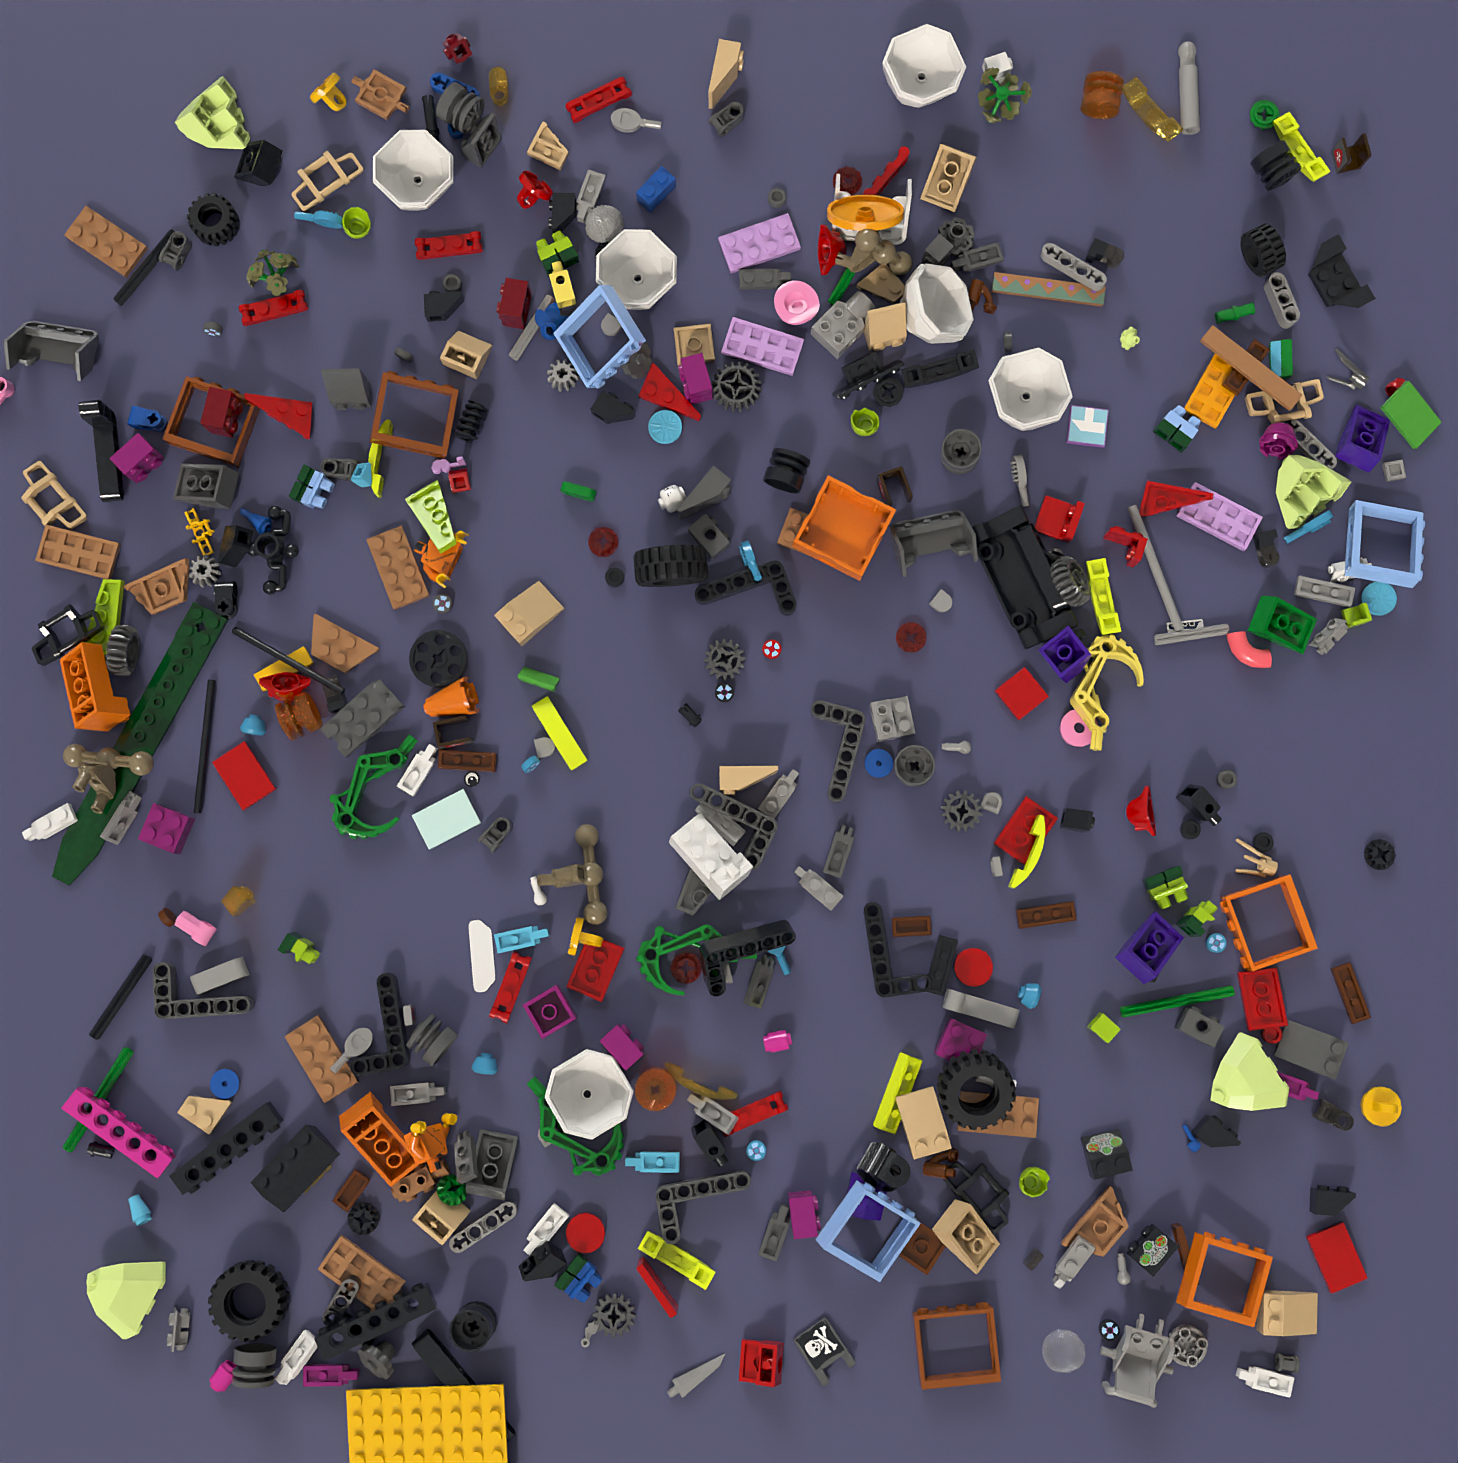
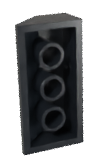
(295, 1167)

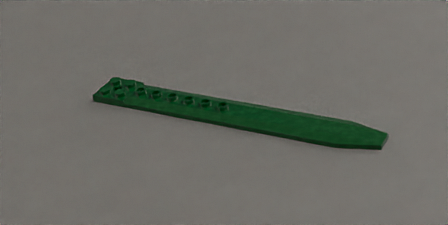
(142, 733)

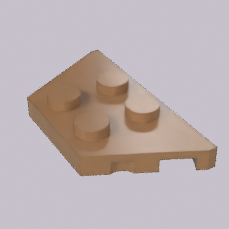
(162, 588)
(338, 645)
(1100, 1224)

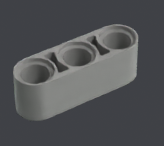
(1281, 309)
(219, 975)

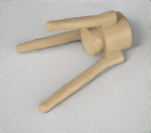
(1265, 865)

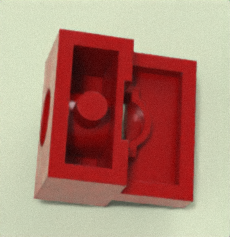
(761, 1362)

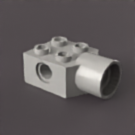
(842, 324)

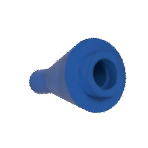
(260, 523)

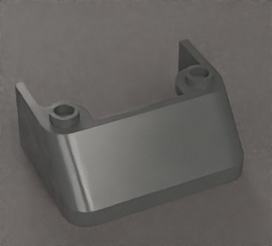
(52, 343)
(932, 535)

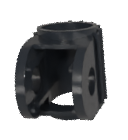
(883, 1168)

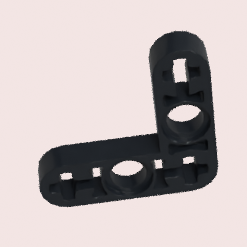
(340, 1310)

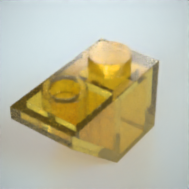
(238, 900)

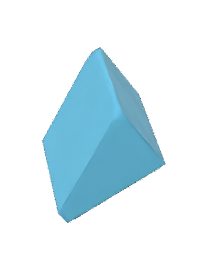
(362, 475)

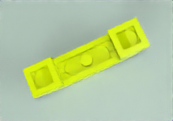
(1287, 130)
(374, 459)
(1101, 597)
(559, 733)
(1038, 830)
(677, 1259)

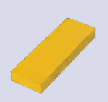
(300, 655)

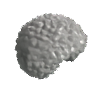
(604, 223)

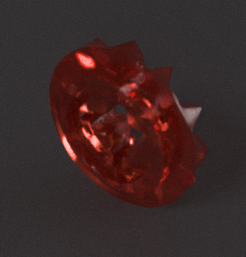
(856, 181)
(609, 548)
(911, 628)
(679, 961)

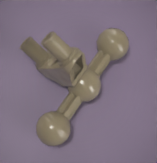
(870, 249)
(100, 770)
(577, 874)

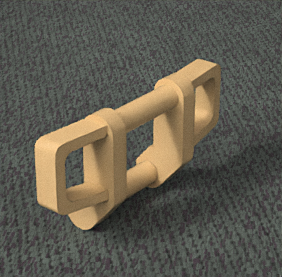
(327, 157)
(1303, 407)
(56, 512)

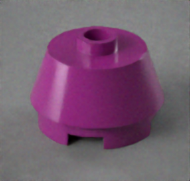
(1278, 441)

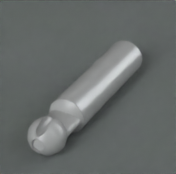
(1188, 89)

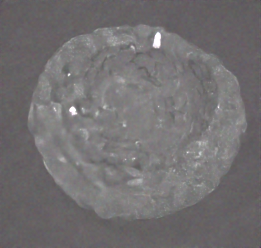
(1063, 1351)

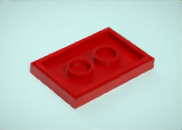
(244, 775)
(1016, 836)
(595, 969)
(1262, 999)
(1336, 1257)
(657, 1287)

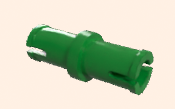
(1234, 313)

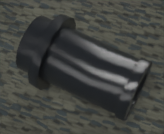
(690, 715)
(96, 1149)

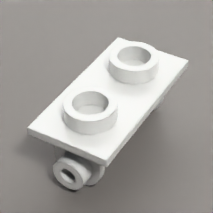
(1338, 571)

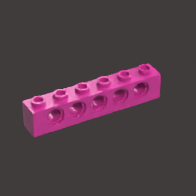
(107, 1131)

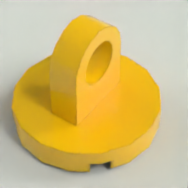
(328, 92)
(581, 937)
(1381, 1106)

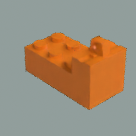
(90, 689)
(377, 1139)

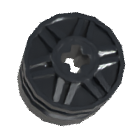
(1277, 167)
(786, 471)
(462, 1327)

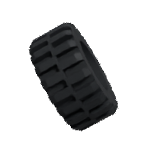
(670, 565)
(983, 1112)
(225, 1312)

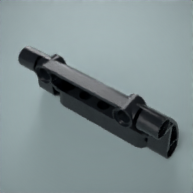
(1023, 577)

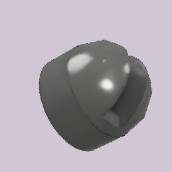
(1053, 557)

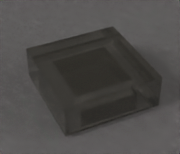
(1033, 1259)

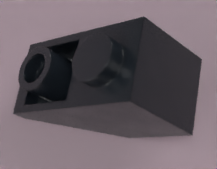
(563, 211)
(441, 305)
(611, 410)
(234, 545)
(1077, 820)
(1213, 1134)
(1329, 1201)
(542, 1263)

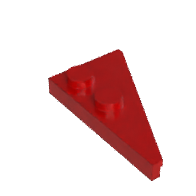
(662, 392)
(292, 413)
(1166, 497)

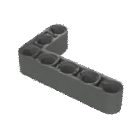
(845, 746)
(740, 816)
(194, 1005)
(695, 1193)

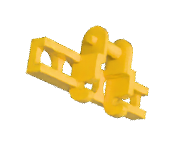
(196, 522)

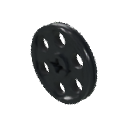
(440, 667)

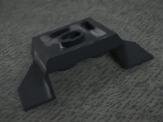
(1335, 279)

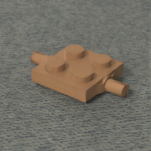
(380, 94)

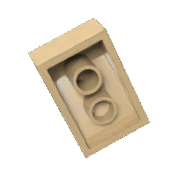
(725, 69)
(948, 177)
(885, 327)
(529, 612)
(738, 778)
(923, 1122)
(966, 1235)
(1287, 1313)

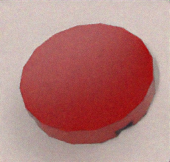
(973, 967)
(585, 1232)

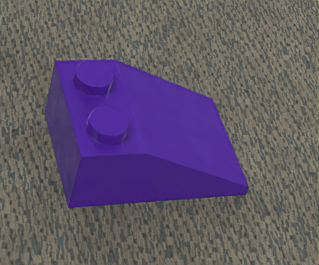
(1363, 439)
(1149, 948)

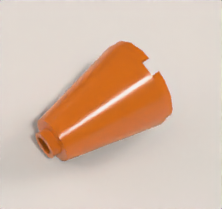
(453, 700)

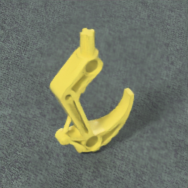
(1090, 707)

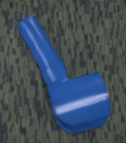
(1194, 1145)

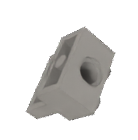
(883, 719)

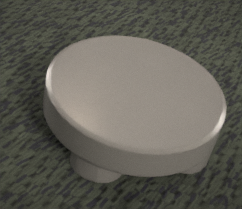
(1189, 1345)

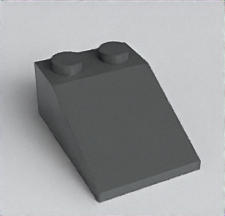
(482, 141)
(347, 388)
(206, 485)
(706, 494)
(1311, 1049)
(494, 1164)

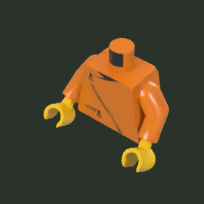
(440, 566)
(429, 1142)

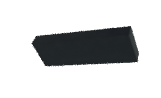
(941, 964)

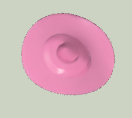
(796, 302)

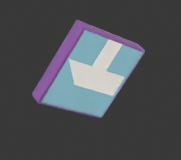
(1087, 426)

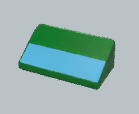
(1281, 358)

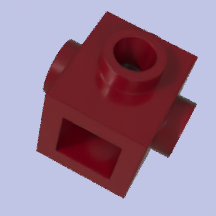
(461, 47)

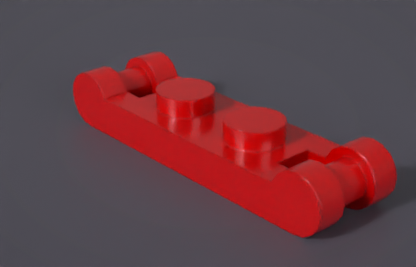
(598, 99)
(891, 171)
(448, 245)
(273, 308)
(510, 987)
(758, 1111)

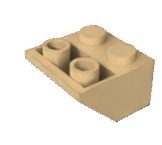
(465, 354)
(439, 1218)

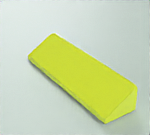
(900, 1083)

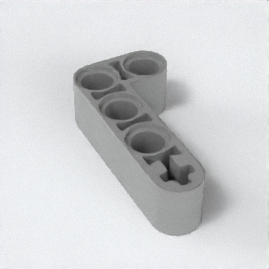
(980, 1008)

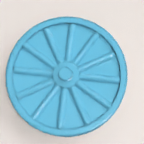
(665, 427)
(1379, 597)

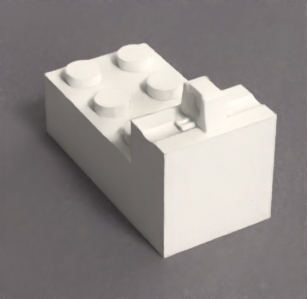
(710, 856)

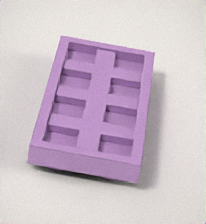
(759, 243)
(762, 346)
(1222, 519)

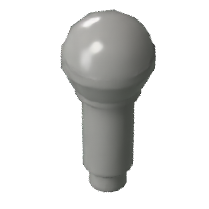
(963, 747)
(1123, 1276)

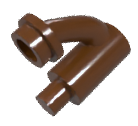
(976, 289)
(942, 1171)

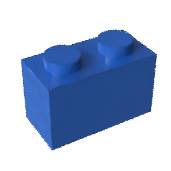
(656, 189)

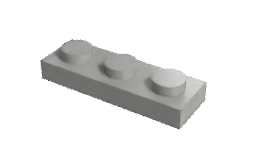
(1324, 591)

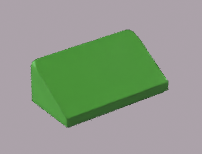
(538, 679)

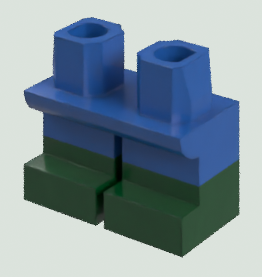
(576, 1276)

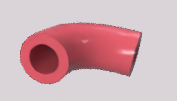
(1246, 653)

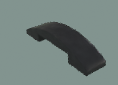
(940, 370)

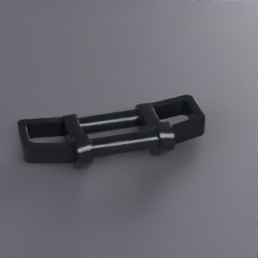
(52, 639)
(994, 1204)

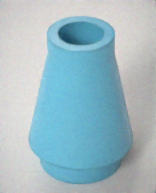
(139, 1210)

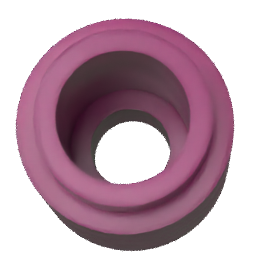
(777, 1041)
(222, 1376)

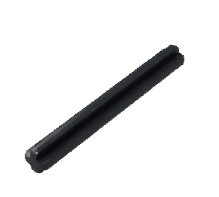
(142, 271)
(120, 997)

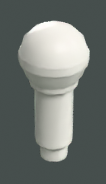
(539, 897)

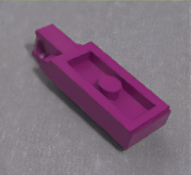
(1298, 1088)
(328, 1374)

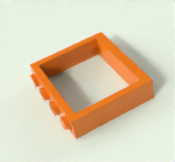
(1296, 911)
(1193, 1271)

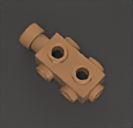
(413, 1183)

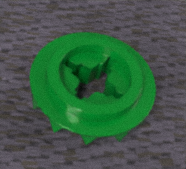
(1271, 111)
(451, 1198)

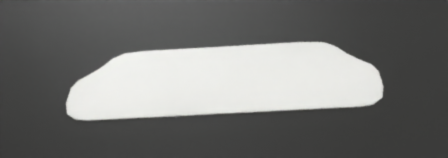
(481, 955)

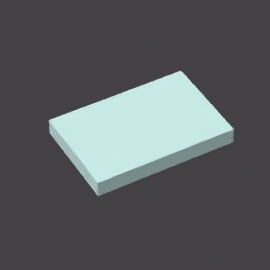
(446, 819)

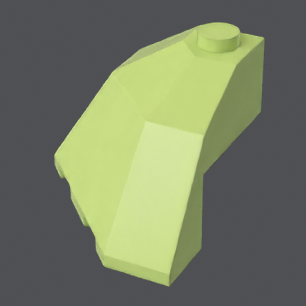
(214, 118)
(1305, 489)
(1248, 1078)
(125, 1294)

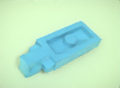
(519, 938)
(654, 1161)

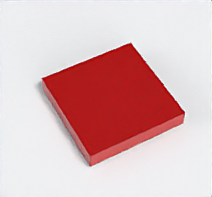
(1021, 693)

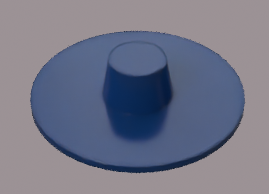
(878, 763)
(224, 1083)

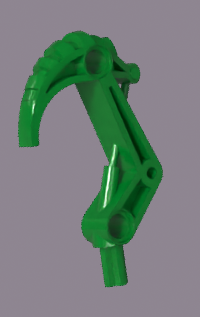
(365, 764)
(651, 967)
(549, 1134)

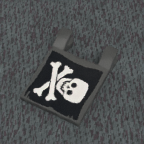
(821, 1347)

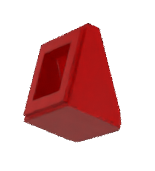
(459, 480)

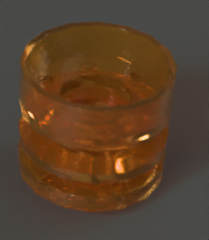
(1102, 95)
(294, 718)
(653, 1077)

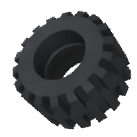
(203, 209)
(1263, 250)

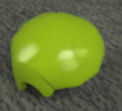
(356, 222)
(864, 422)
(1033, 1181)

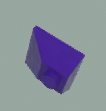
(1066, 654)
(868, 1207)

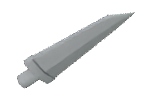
(691, 1379)

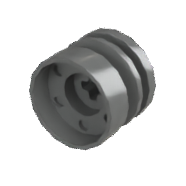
(460, 107)
(952, 444)
(925, 762)
(432, 1039)
(254, 1367)

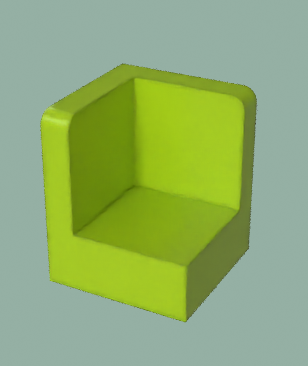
(1356, 615)
(1103, 1027)

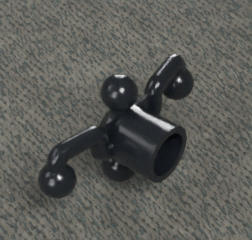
(275, 559)

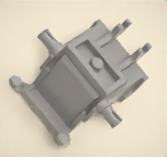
(1139, 1362)

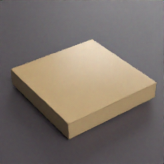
(694, 340)

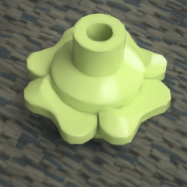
(1129, 338)

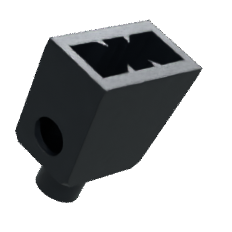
(1200, 803)
(705, 1137)

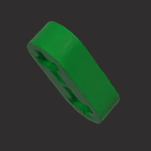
(578, 491)

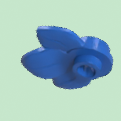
(549, 318)

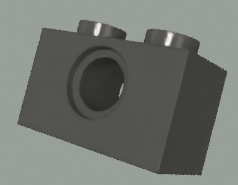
(937, 252)
(701, 528)
(1188, 1024)

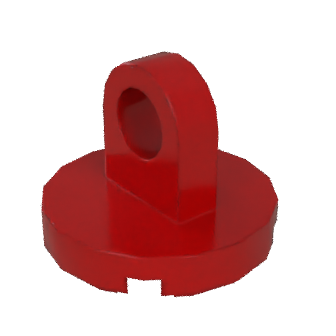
(533, 189)

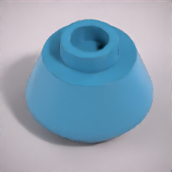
(253, 725)
(1030, 994)
(485, 1064)

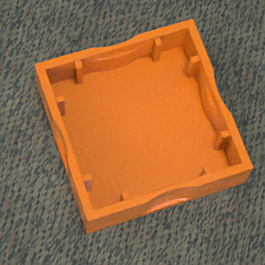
(843, 528)

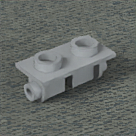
(1335, 629)
(177, 1321)

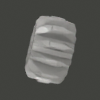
(558, 370)
(210, 572)

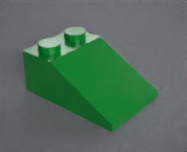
(1282, 624)

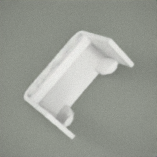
(895, 234)

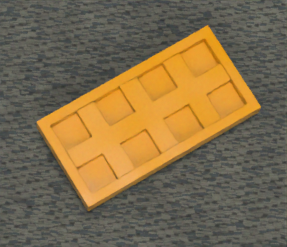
(1210, 398)

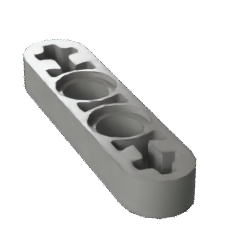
(1071, 270)
(1310, 439)
(483, 1226)

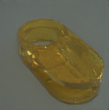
(498, 82)

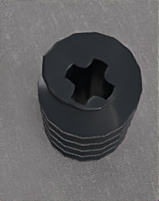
(470, 421)

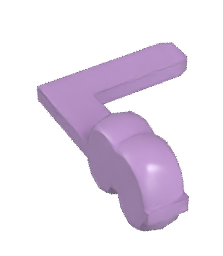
(445, 466)

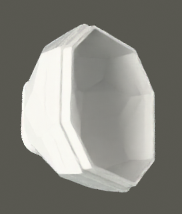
(927, 54)
(412, 157)
(632, 256)
(937, 304)
(1040, 378)
(608, 1098)

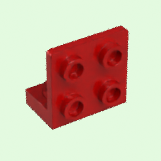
(1058, 518)
(1134, 540)

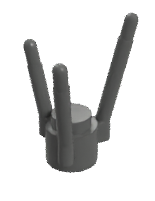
(1357, 378)

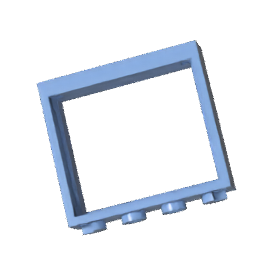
(566, 331)
(1379, 574)
(892, 1247)

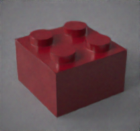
(514, 303)
(221, 412)

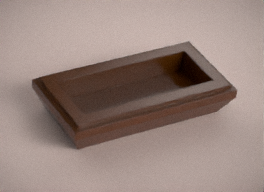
(911, 926)
(351, 1190)

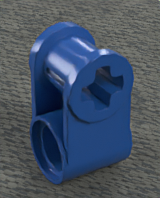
(146, 419)

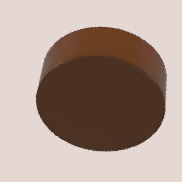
(167, 917)

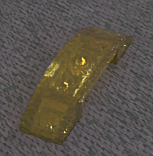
(1149, 111)
(722, 1092)

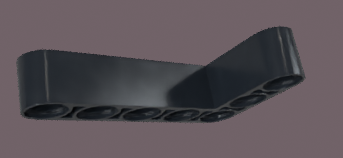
(106, 445)
(750, 583)
(740, 945)
(885, 959)
(389, 1031)

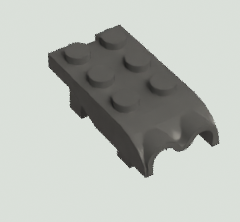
(362, 717)

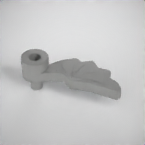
(590, 1330)

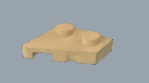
(547, 148)
(883, 284)
(204, 1111)

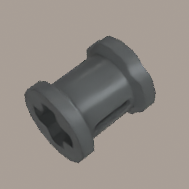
(1289, 1363)

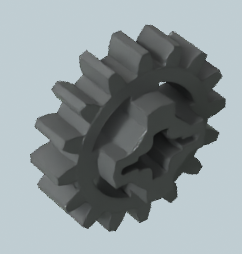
(735, 654)
(953, 809)
(622, 1315)

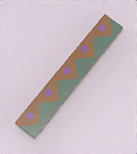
(1046, 289)

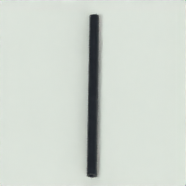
(289, 661)
(204, 746)

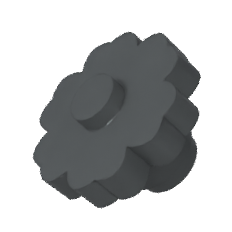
(958, 235)
(638, 363)
(378, 1358)

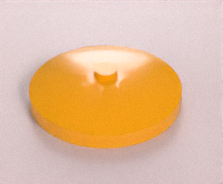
(865, 212)

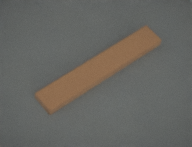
(1251, 368)

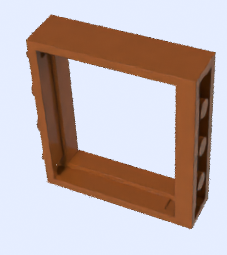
(177, 416)
(407, 444)
(961, 1378)

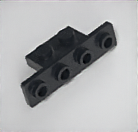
(864, 371)

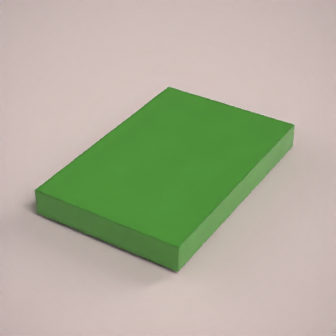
(1410, 414)

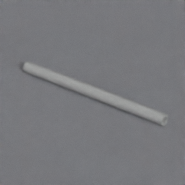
(1156, 570)

